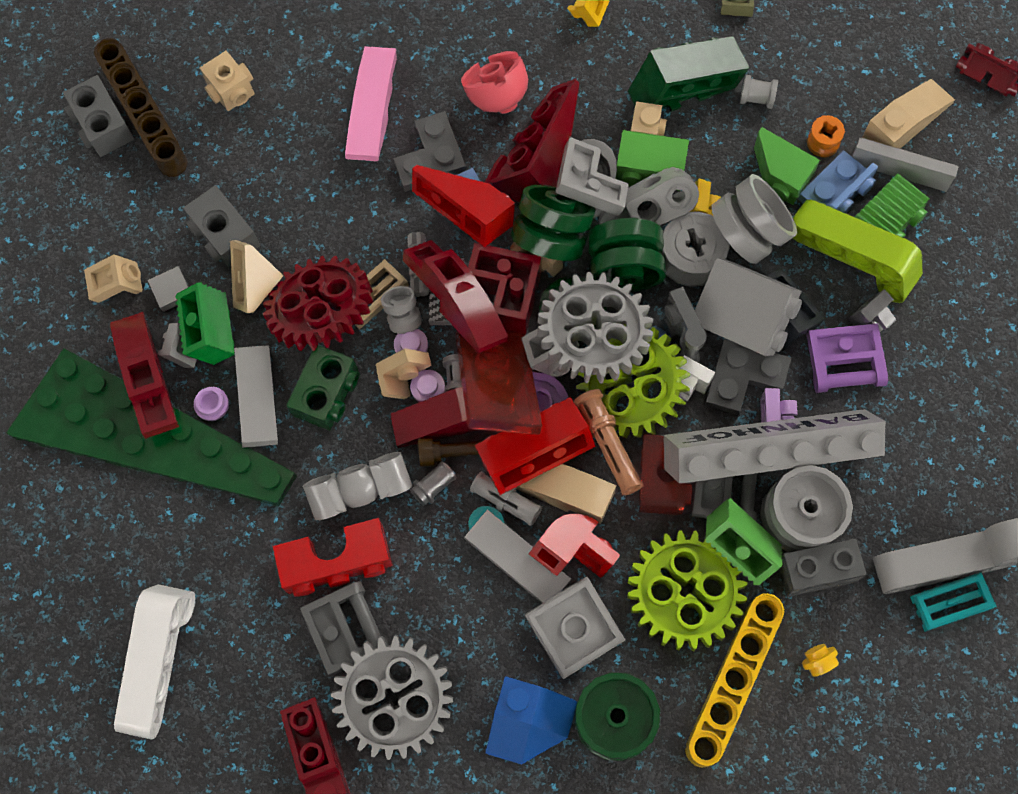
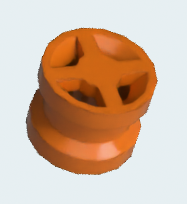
(821, 144)

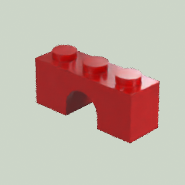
(364, 554)

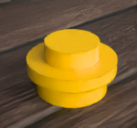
(820, 660)

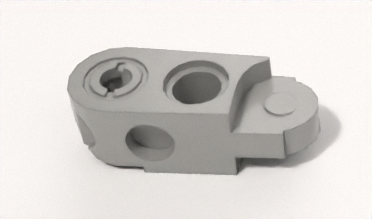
(659, 190)

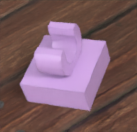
(774, 409)

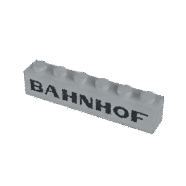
(773, 445)

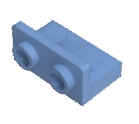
(840, 183)

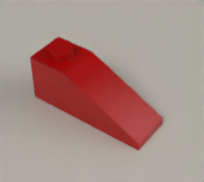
(466, 202)

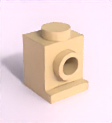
(648, 119)

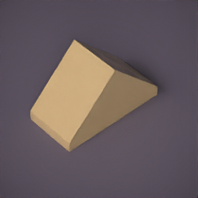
(251, 276)

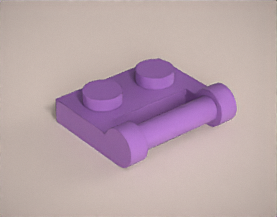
(847, 346)

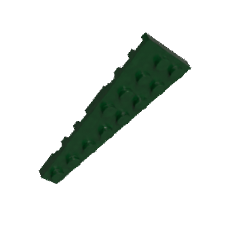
(92, 416)

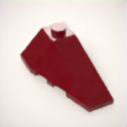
(540, 146)

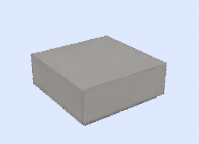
(167, 286)

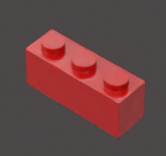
(521, 457)

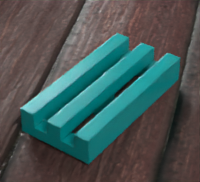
(924, 612)

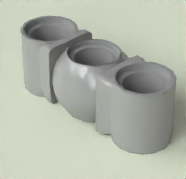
(357, 485)

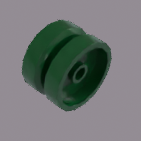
(551, 224)
(628, 251)
(610, 739)

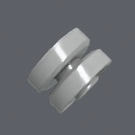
(753, 219)
(806, 508)

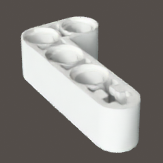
(150, 659)

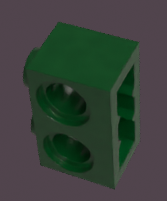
(314, 386)

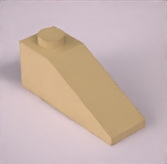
(908, 115)

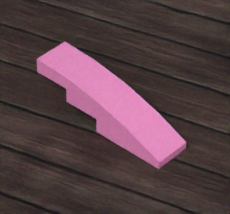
(370, 104)

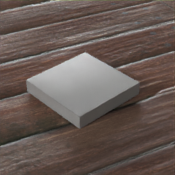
(574, 627)

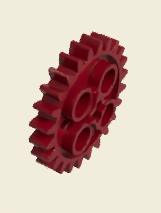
(318, 303)

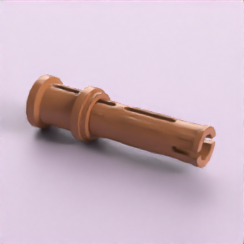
(602, 429)

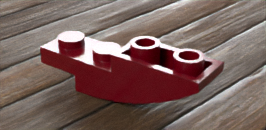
(460, 294)
(143, 375)
(313, 749)

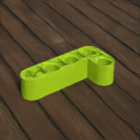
(861, 245)

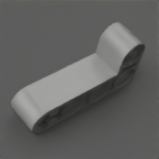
(949, 558)

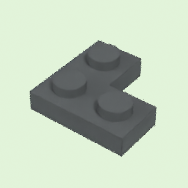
(438, 152)
(738, 368)

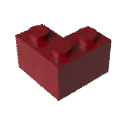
(513, 280)

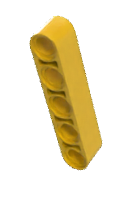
(748, 667)

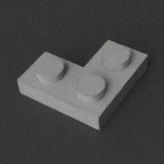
(583, 183)

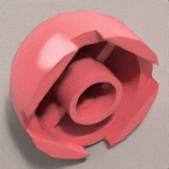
(497, 84)

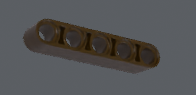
(147, 118)

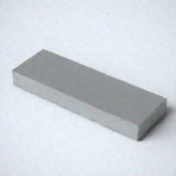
(907, 164)
(256, 396)
(512, 556)

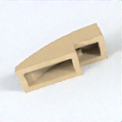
(572, 490)

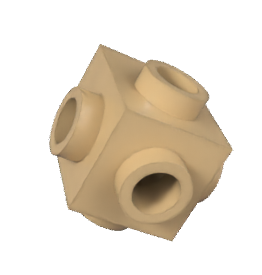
(227, 81)

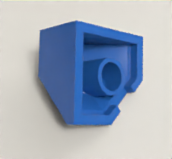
(528, 721)

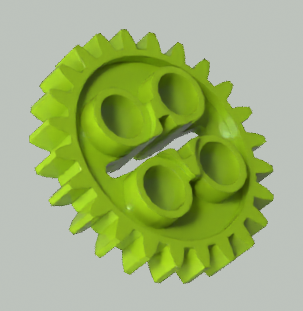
(642, 410)
(665, 615)

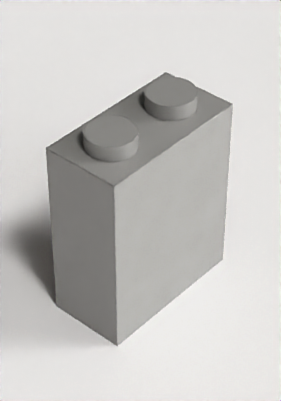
(747, 307)

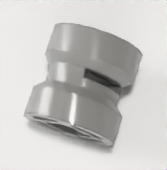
(401, 309)

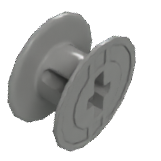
(681, 260)

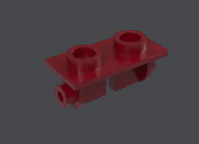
(982, 61)

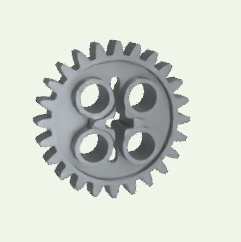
(600, 355)
(408, 727)

